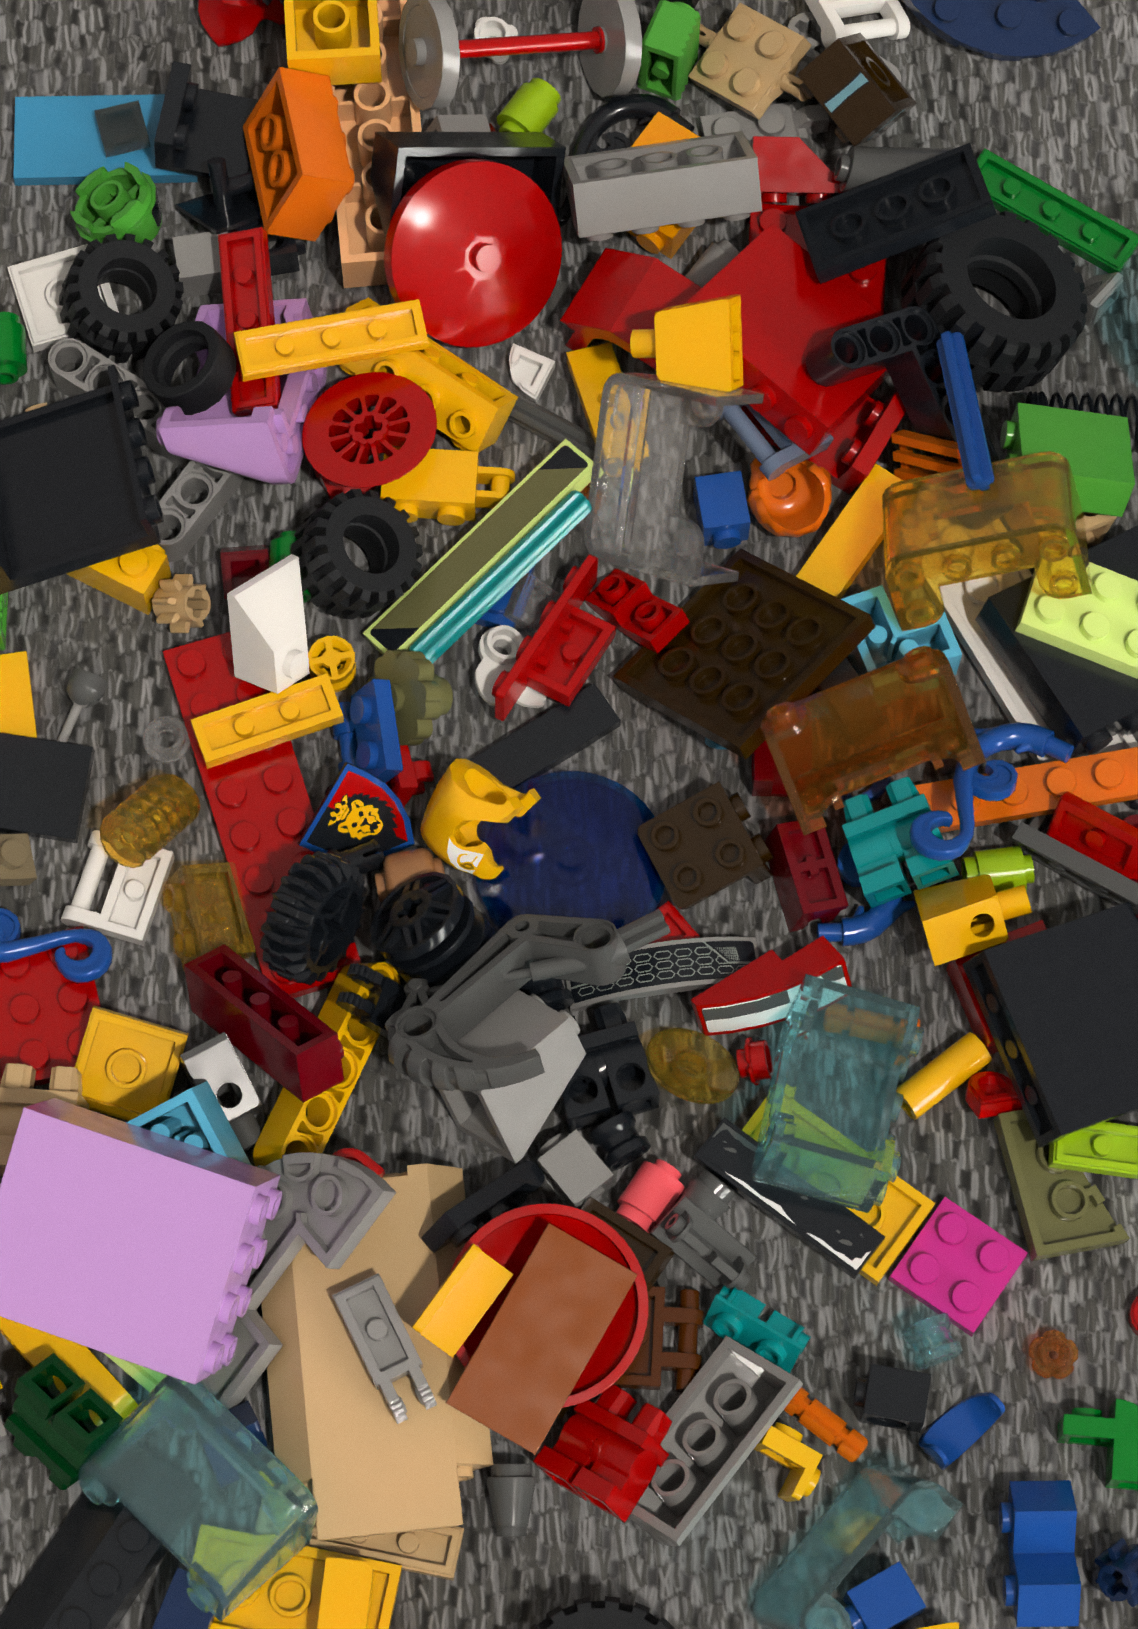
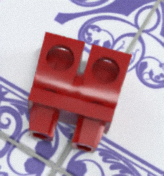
(605, 1455)

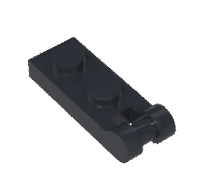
(492, 1200)

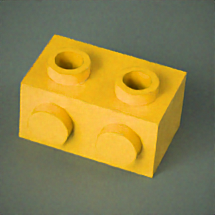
(129, 577)

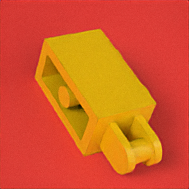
(447, 487)

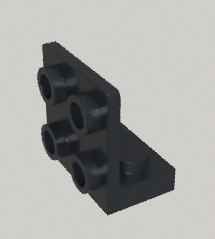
(200, 126)

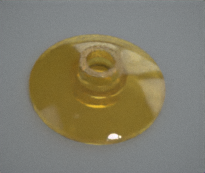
(692, 1066)

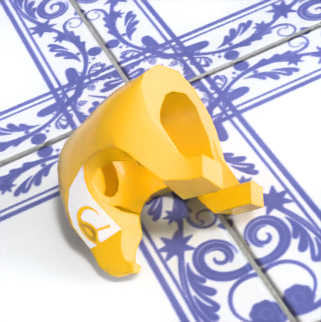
(458, 805)

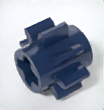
(1119, 1572)

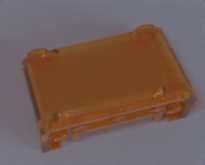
(869, 732)

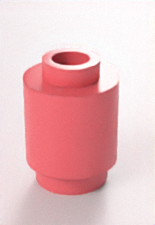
(650, 1194)

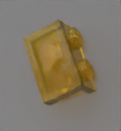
(207, 910)

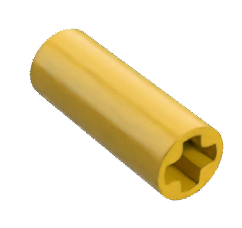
(943, 1075)

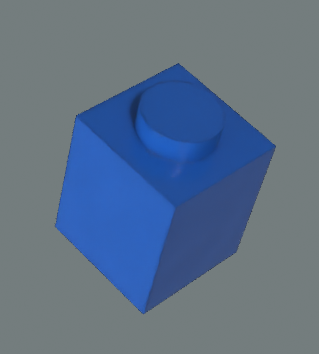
(722, 509)
(884, 1600)

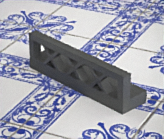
(1074, 864)

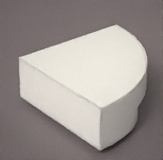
(529, 372)

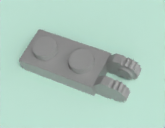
(383, 1342)

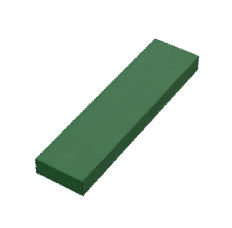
(1058, 214)

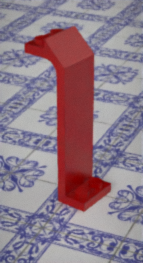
(631, 287)

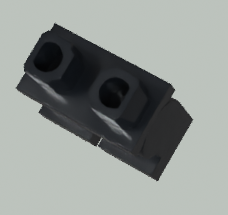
(613, 1061)

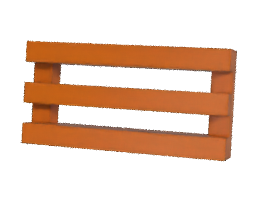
(908, 440)

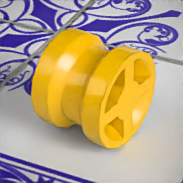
(331, 653)

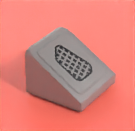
(1101, 295)

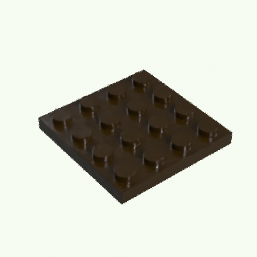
(745, 652)

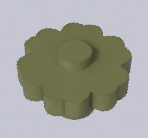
(416, 693)

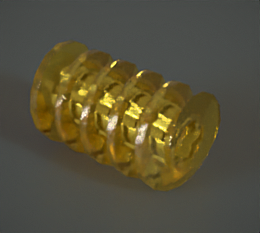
(149, 819)

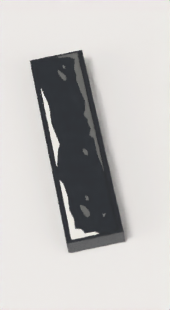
(820, 1224)

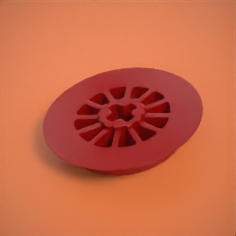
(361, 392)

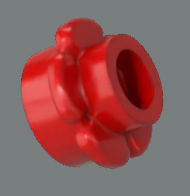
(755, 1061)

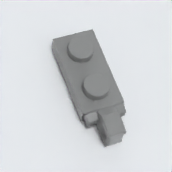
(777, 121)

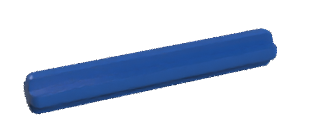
(965, 411)

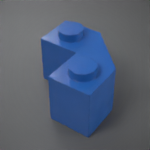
(1042, 1559)

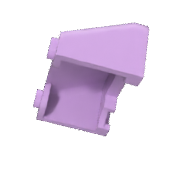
(256, 445)

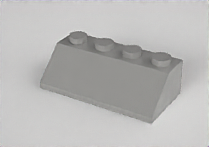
(662, 185)

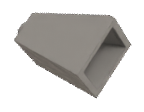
(513, 1114)

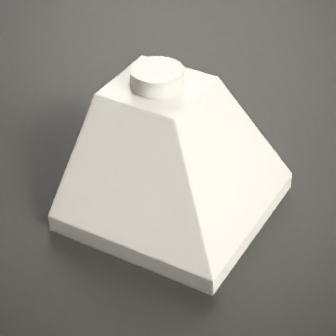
(270, 627)

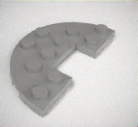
(328, 1207)

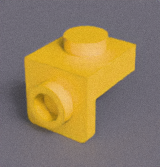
(785, 1447)

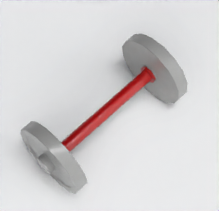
(431, 52)

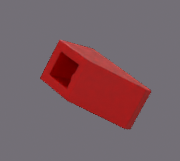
(791, 169)

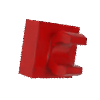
(411, 779)

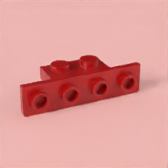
(561, 650)

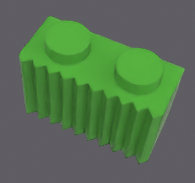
(669, 49)

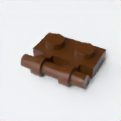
(650, 1359)

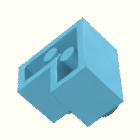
(887, 640)
(196, 1120)

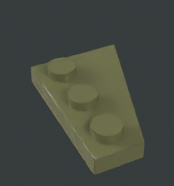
(1055, 1205)

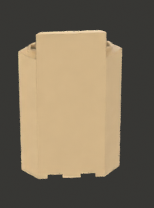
(323, 1403)

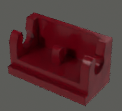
(805, 875)

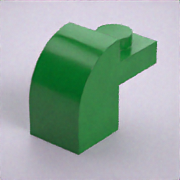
(1116, 1433)

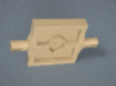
(750, 61)

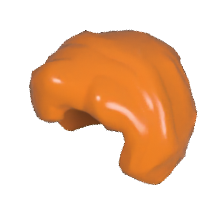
(793, 501)

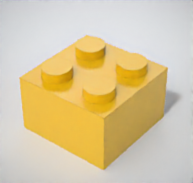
(334, 39)

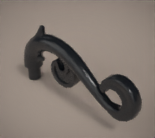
(617, 110)

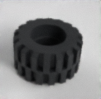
(130, 265)
(382, 535)

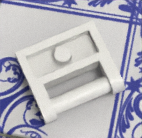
(829, 13)
(130, 899)

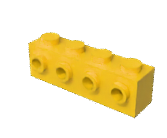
(466, 401)

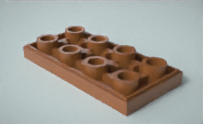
(541, 1338)

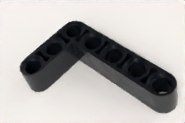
(908, 350)

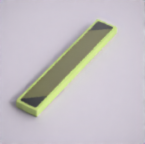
(481, 548)

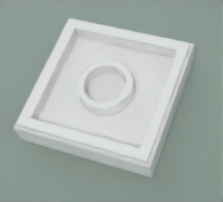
(38, 291)

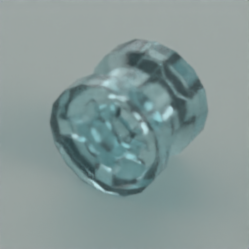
(932, 1341)

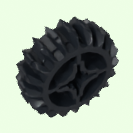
(313, 917)

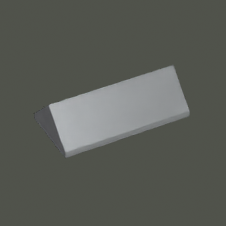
(711, 1436)

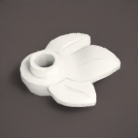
(494, 663)

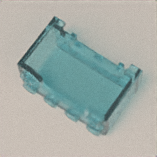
(836, 1094)

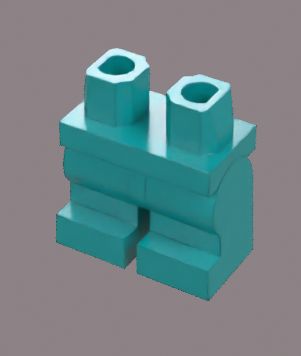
(882, 842)

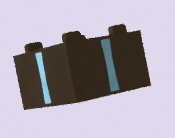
(855, 89)

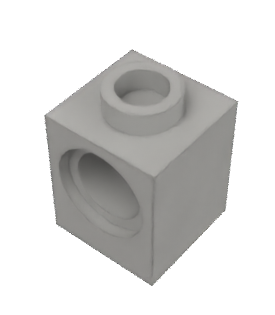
(574, 1169)

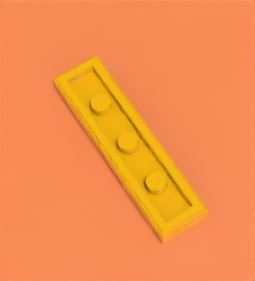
(331, 340)

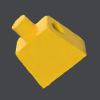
(696, 343)
(967, 916)

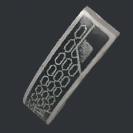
(669, 969)

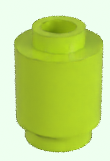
(530, 108)
(1005, 866)

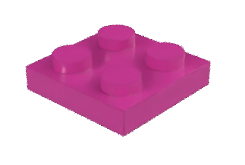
(958, 1266)

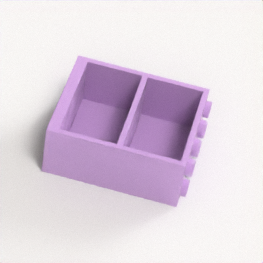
(129, 1239)

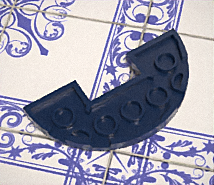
(1007, 27)

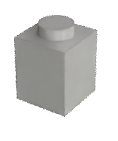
(198, 263)

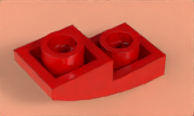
(636, 611)

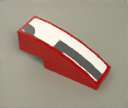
(765, 989)

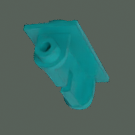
(736, 1316)

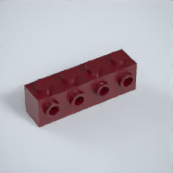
(264, 1023)

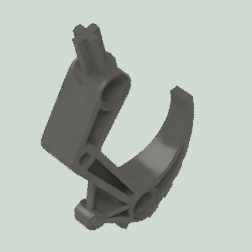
(525, 948)

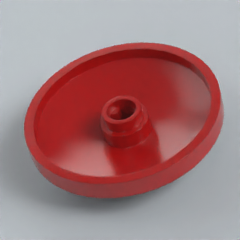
(474, 251)
(510, 1242)

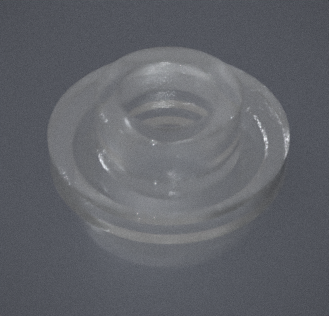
(163, 726)

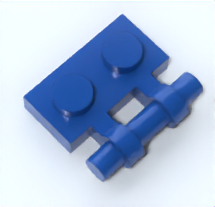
(370, 731)

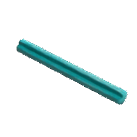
(503, 576)

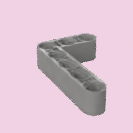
(196, 477)

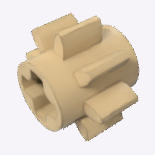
(181, 603)

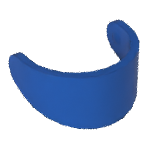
(960, 1428)

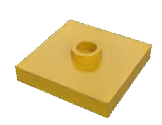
(128, 1063)

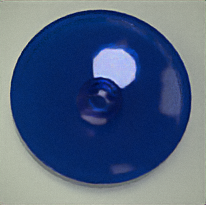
(572, 854)

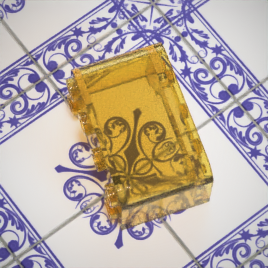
(950, 534)

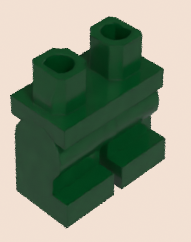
(58, 1424)

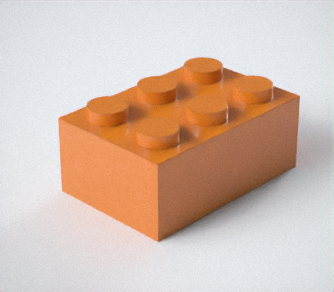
(298, 154)

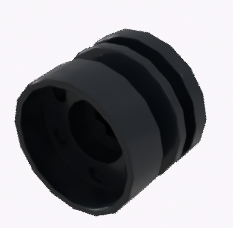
(429, 928)

